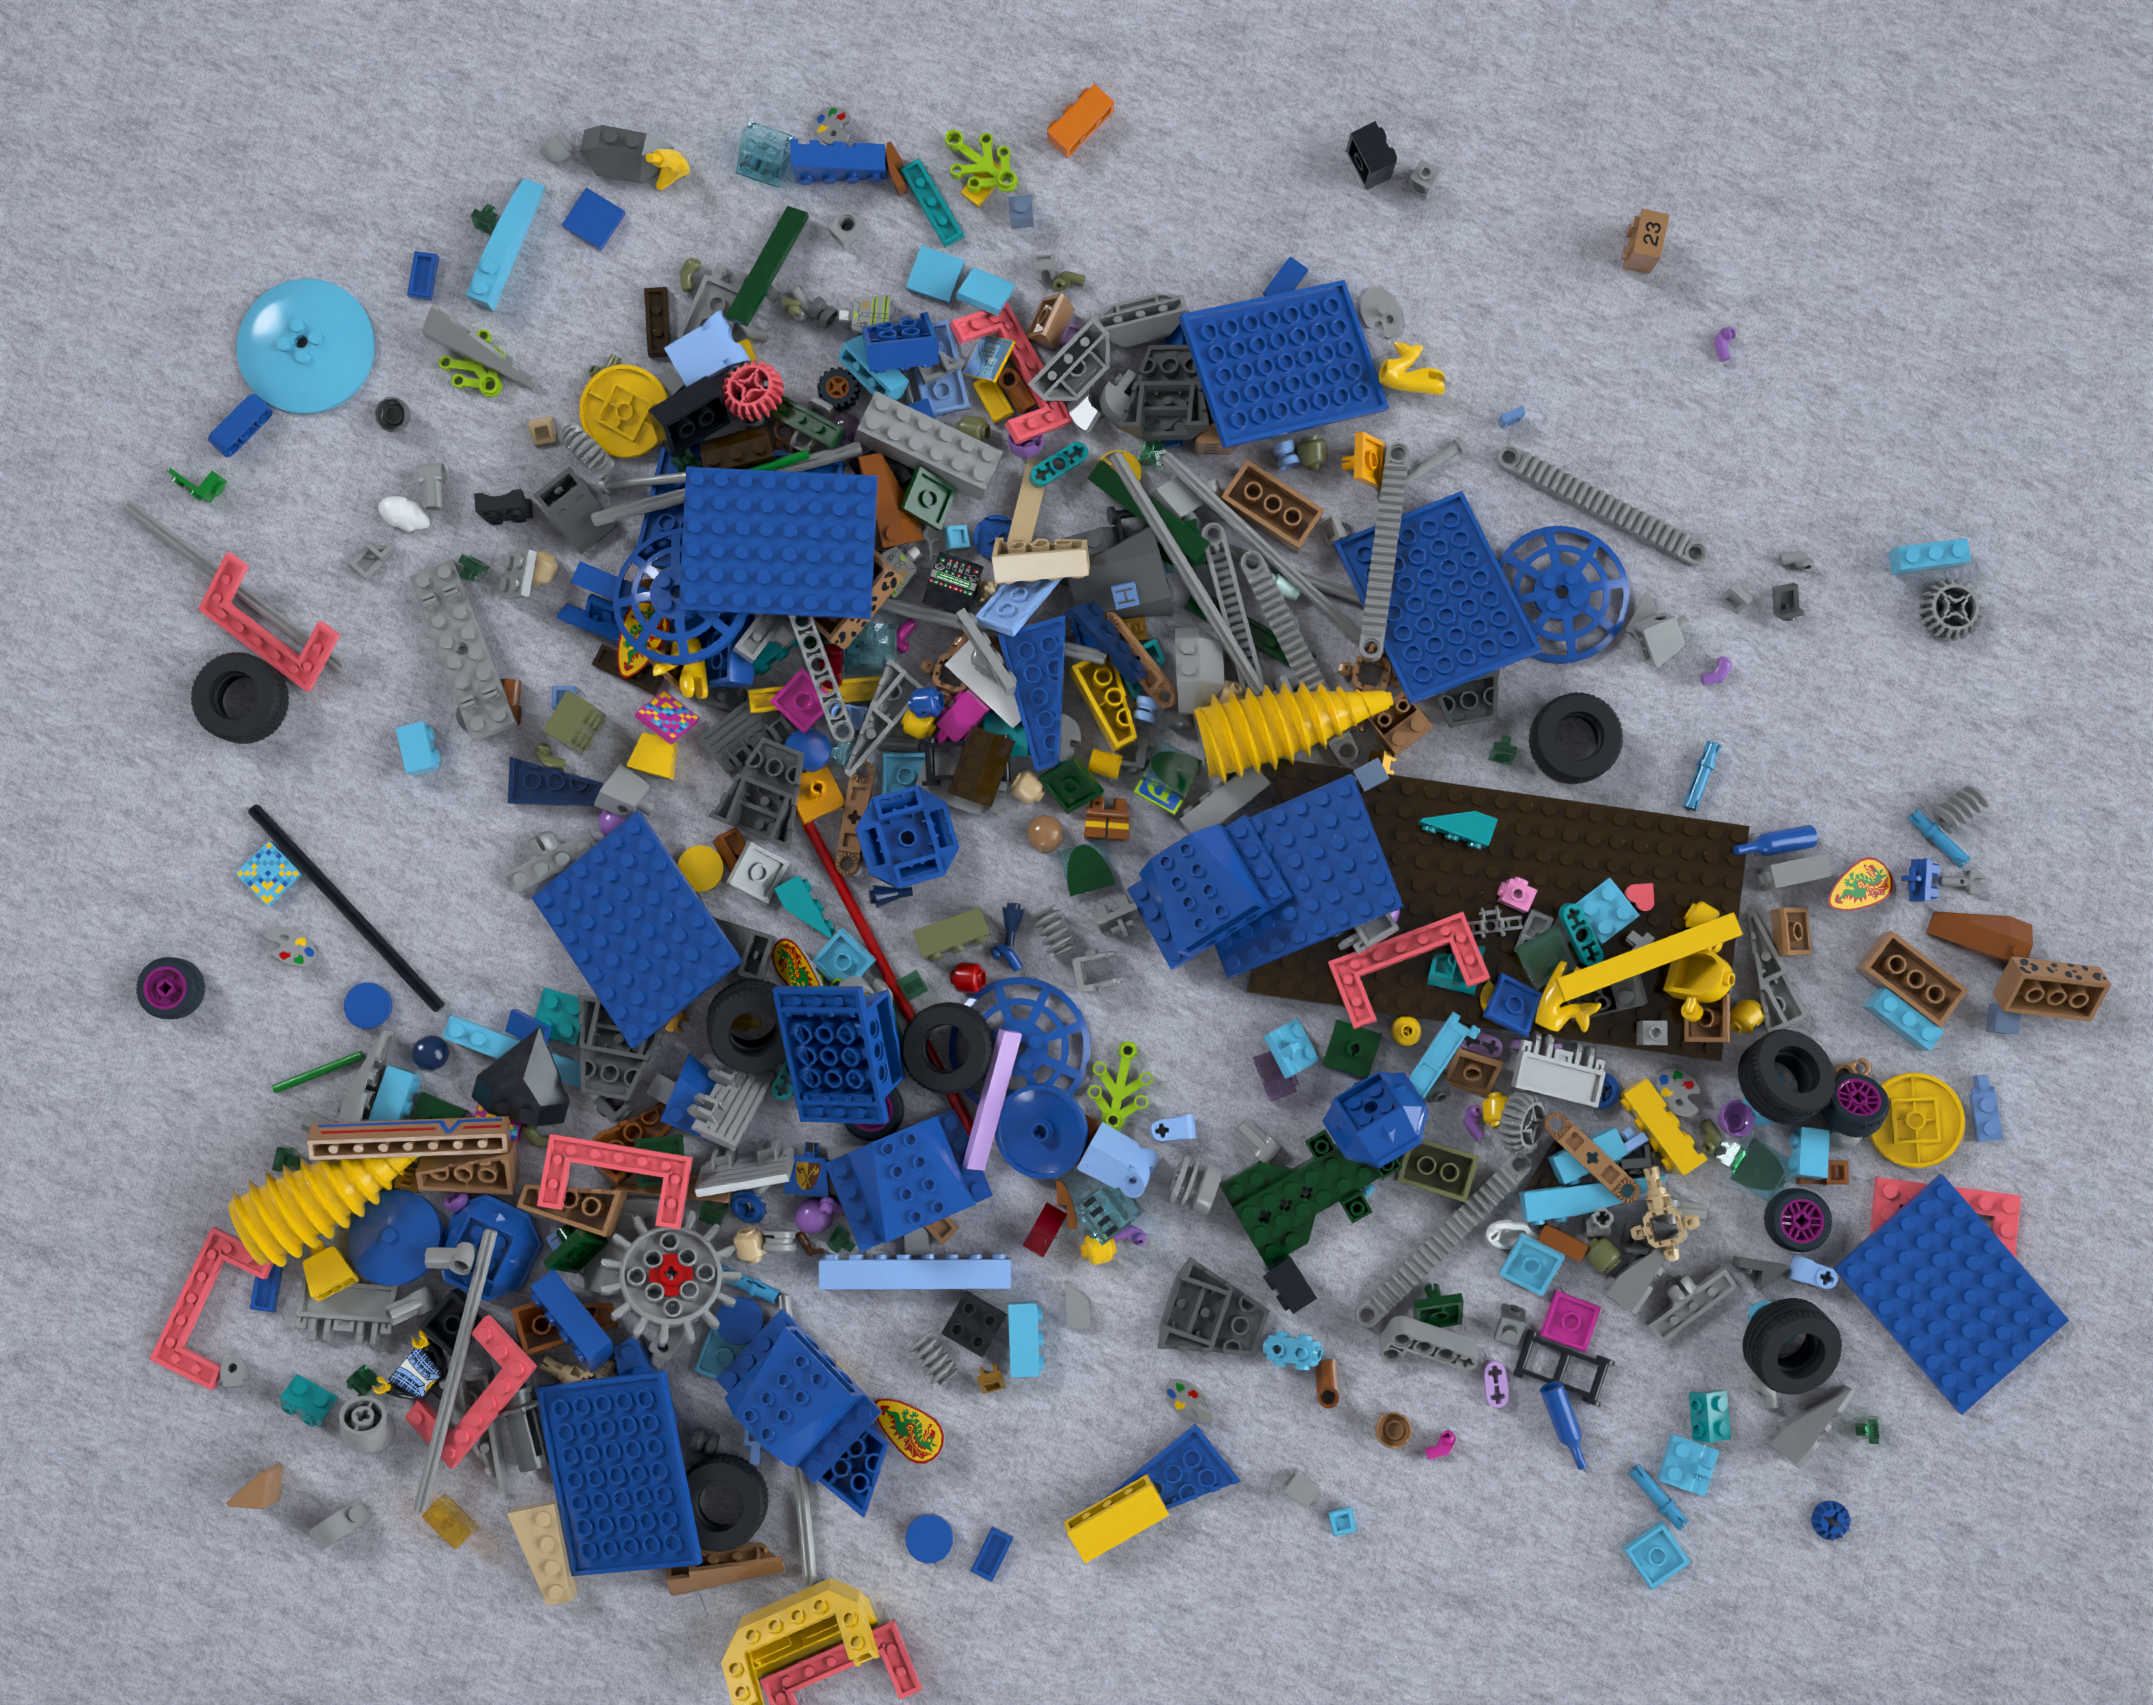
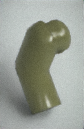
(686, 272)
(1066, 279)
(533, 1137)

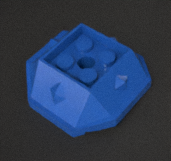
(913, 813)
(1377, 1119)
(514, 1249)

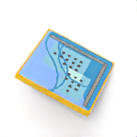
(988, 358)

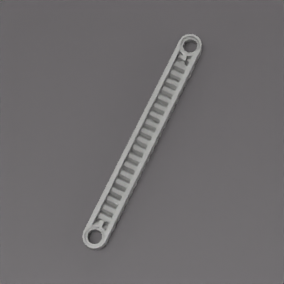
(1602, 505)
(1384, 552)
(1230, 598)
(1290, 639)
(1442, 1240)

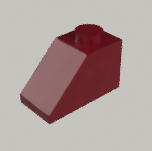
(1044, 1229)

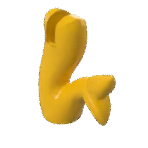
(1422, 380)
(692, 676)
(1552, 1015)

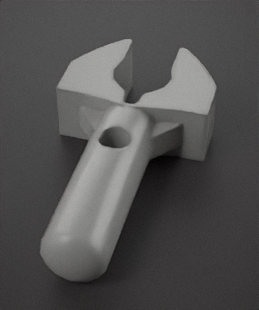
(1964, 881)

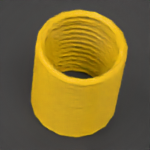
(1105, 763)

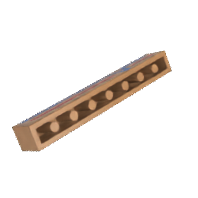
(408, 1138)

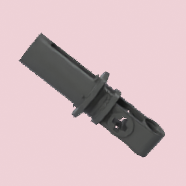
(523, 1426)

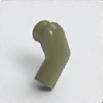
(791, 306)
(613, 360)
(547, 759)
(1712, 1137)

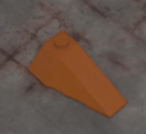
(892, 524)
(1983, 934)
(643, 1125)
(537, 1334)

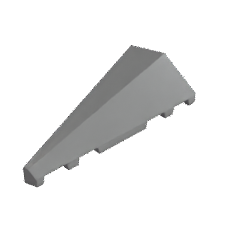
(456, 337)
(884, 713)
(490, 1444)

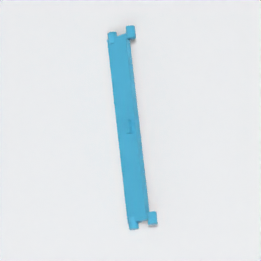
(1436, 1059)

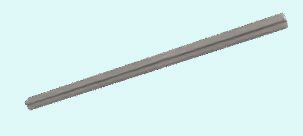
(677, 497)
(1262, 547)
(210, 569)
(1187, 573)
(1322, 584)
(949, 619)
(455, 1370)
(802, 1498)

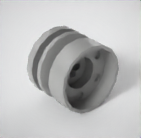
(1195, 1184)

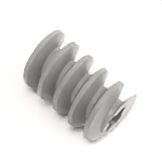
(1958, 806)
(1052, 930)
(932, 1359)

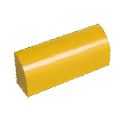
(1115, 1518)

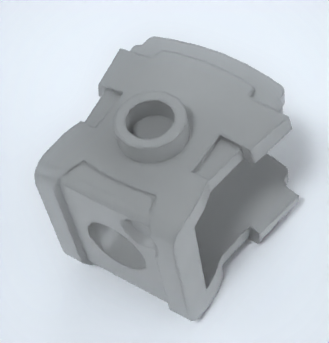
(1080, 972)

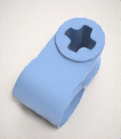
(856, 713)
(1177, 1128)
(1809, 1272)

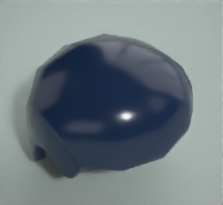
(430, 1053)

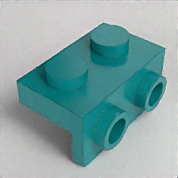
(307, 1401)
(1709, 1416)

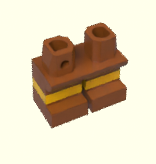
(1118, 820)

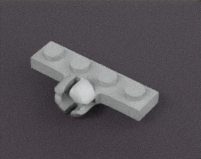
(761, 632)
(984, 655)
(548, 859)
(1689, 1302)

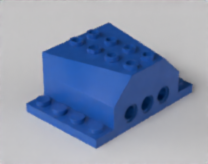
(1207, 889)
(839, 1052)
(907, 1180)
(796, 1398)

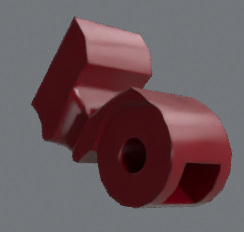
(836, 660)

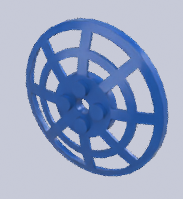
(1577, 591)
(667, 606)
(1032, 1035)

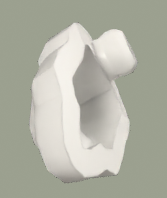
(403, 513)
(1506, 1232)

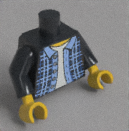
(418, 1372)

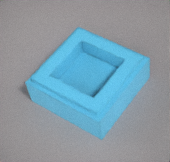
(956, 537)
(1342, 1521)

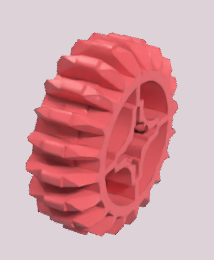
(750, 383)

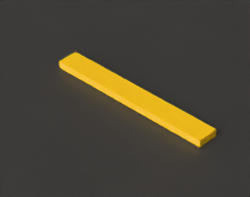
(1649, 957)

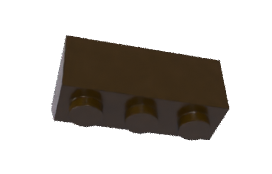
(739, 449)
(980, 766)

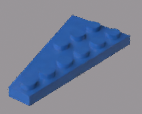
(1038, 664)
(1185, 1469)

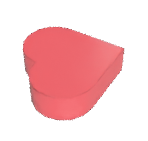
(1641, 895)

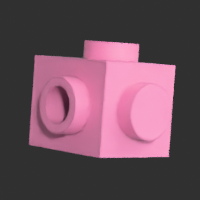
(1516, 894)

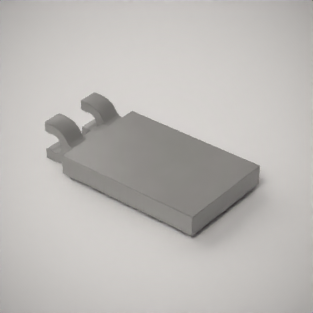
(712, 296)
(945, 766)

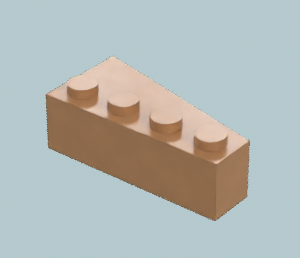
(470, 1172)
(583, 1208)

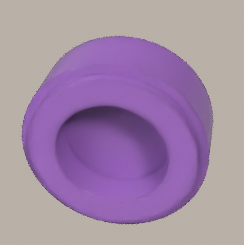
(456, 1201)

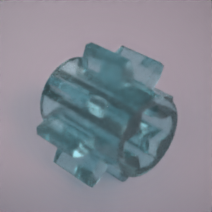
(842, 753)

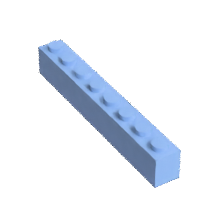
(915, 1273)

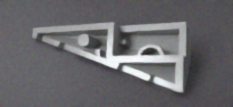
(1778, 998)

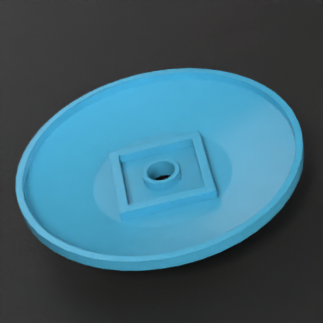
(329, 366)

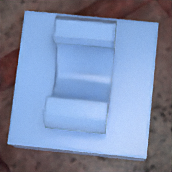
(1633, 1142)

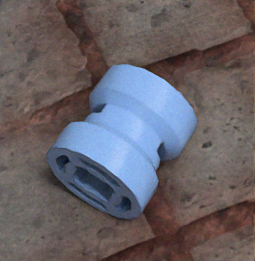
(1286, 455)
(1145, 710)

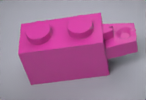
(957, 720)

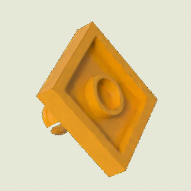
(1367, 460)
(818, 795)

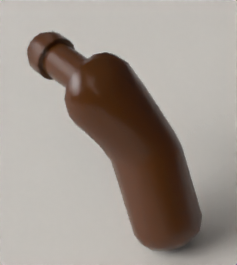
(805, 1242)

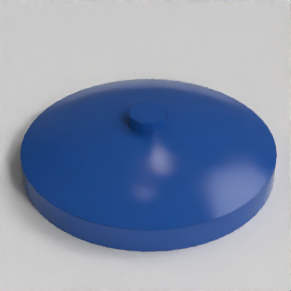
(1041, 1131)
(393, 1237)

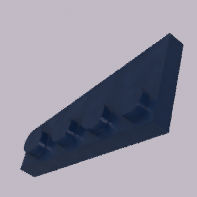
(1107, 640)
(546, 786)

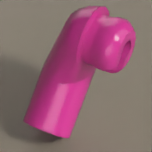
(902, 633)
(1443, 1445)

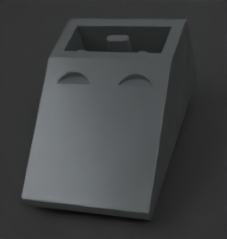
(571, 507)
(752, 946)
(1615, 997)

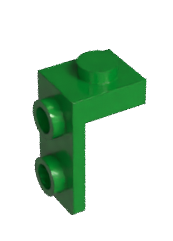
(209, 488)

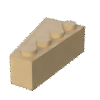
(1039, 560)
(543, 1544)

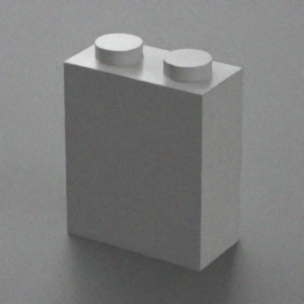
(1793, 872)

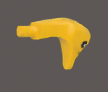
(672, 164)

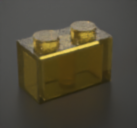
(450, 1521)

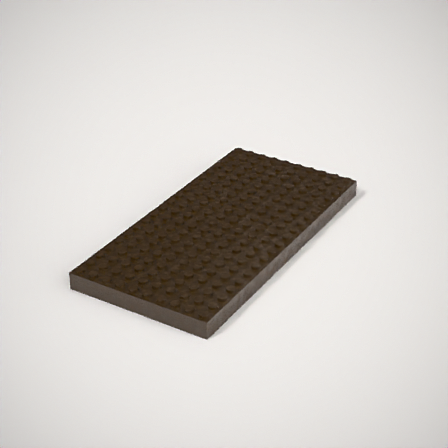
(1562, 853)

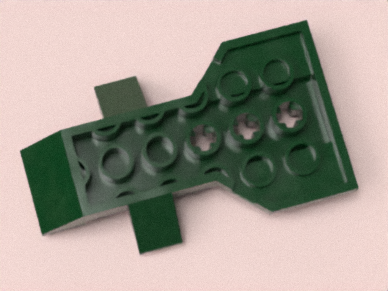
(1289, 1228)

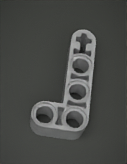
(1428, 1341)

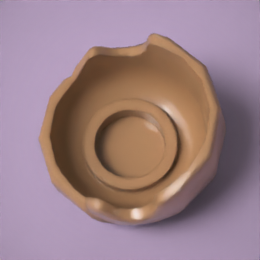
(1045, 834)
(1393, 1430)

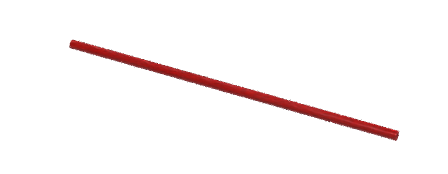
(875, 950)

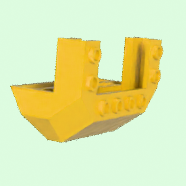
(794, 1631)

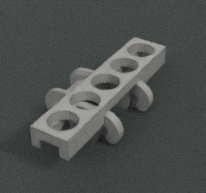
(1482, 923)

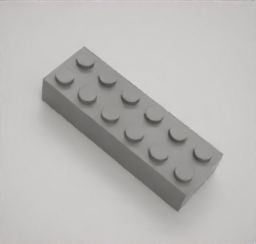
(927, 443)

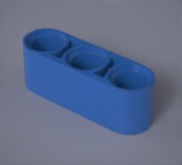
(240, 425)

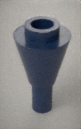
(882, 894)
(1012, 917)

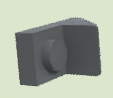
(1765, 1270)

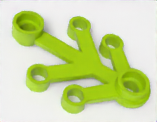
(982, 164)
(470, 365)
(1119, 1090)

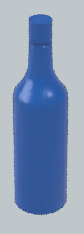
(1781, 841)
(1563, 1419)

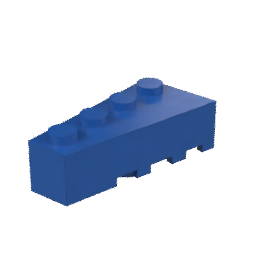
(837, 162)
(572, 1320)
(634, 1357)

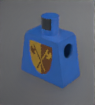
(809, 1174)

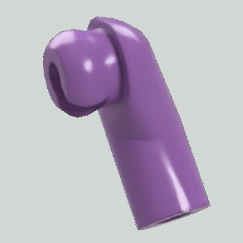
(1722, 341)
(1719, 674)
(1471, 1121)
(830, 1204)
(1133, 1234)

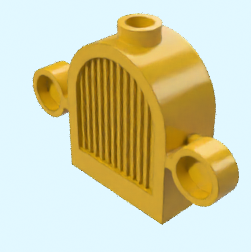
(1699, 979)

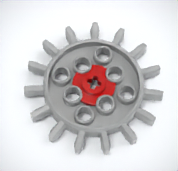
(652, 1310)

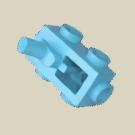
(1296, 1350)

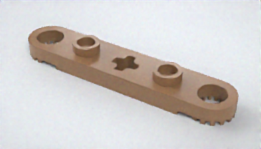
(1156, 679)
(857, 800)
(1604, 1169)

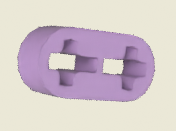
(1478, 1049)
(1489, 1384)

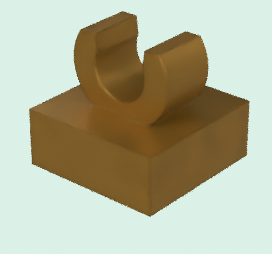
(1137, 627)
(1385, 758)
(672, 1024)
(408, 1180)
(991, 1381)

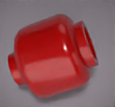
(968, 977)

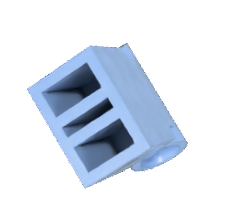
(707, 351)
(1119, 1161)

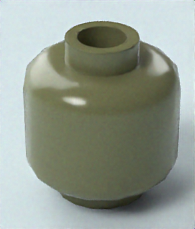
(974, 427)
(1312, 452)
(1603, 1255)

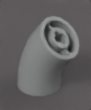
(366, 1425)

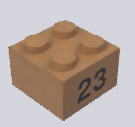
(1645, 241)

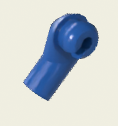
(1010, 956)

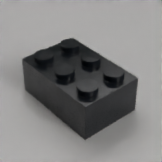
(689, 416)

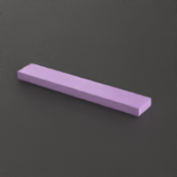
(991, 1100)

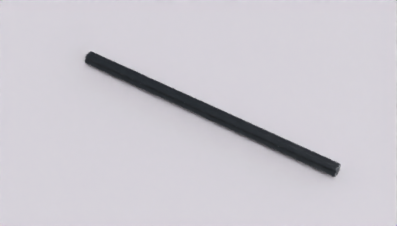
(346, 908)

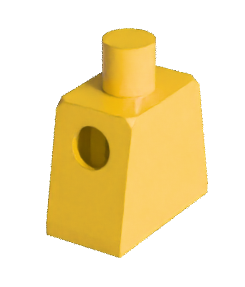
(654, 756)
(327, 1272)

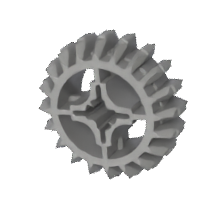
(586, 449)
(1966, 621)
(1522, 1122)

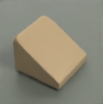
(542, 430)

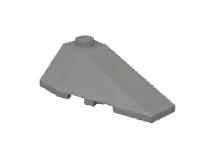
(364, 1088)
(1632, 1283)
(1797, 1435)

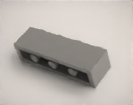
(1225, 801)

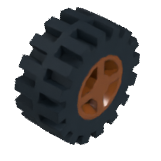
(834, 382)

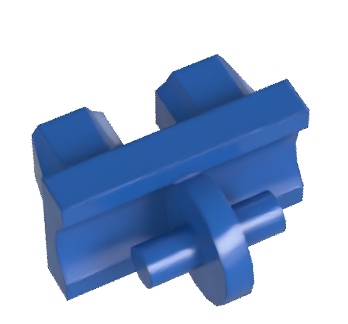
(1920, 880)

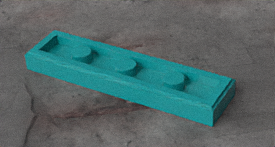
(932, 203)

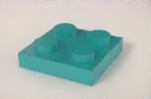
(561, 1013)

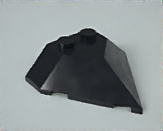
(524, 1084)

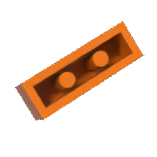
(1080, 120)

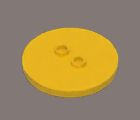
(617, 407)
(1922, 1121)

